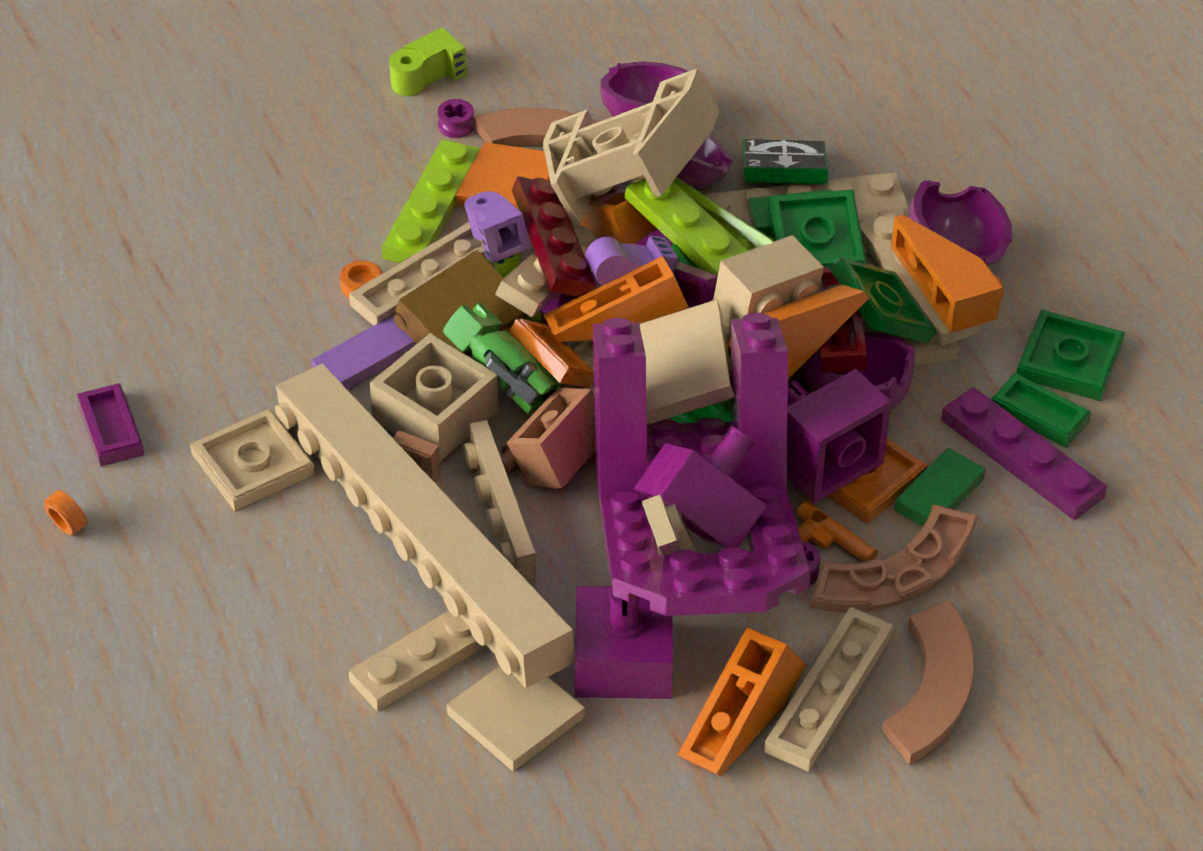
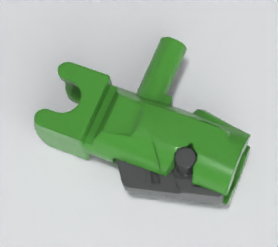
(517, 369)

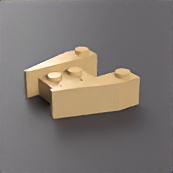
(632, 146)

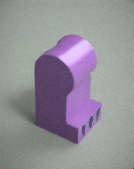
(496, 225)
(612, 260)

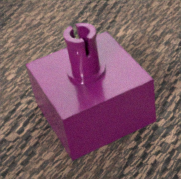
(835, 434)
(704, 490)
(621, 647)

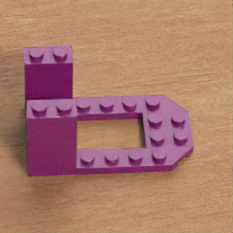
(628, 445)

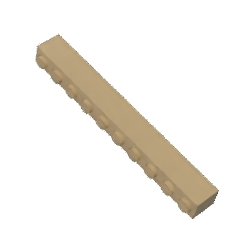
(426, 527)

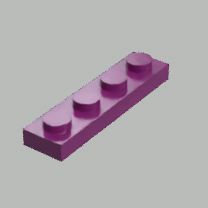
(1024, 453)

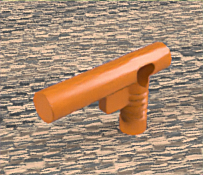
(830, 531)

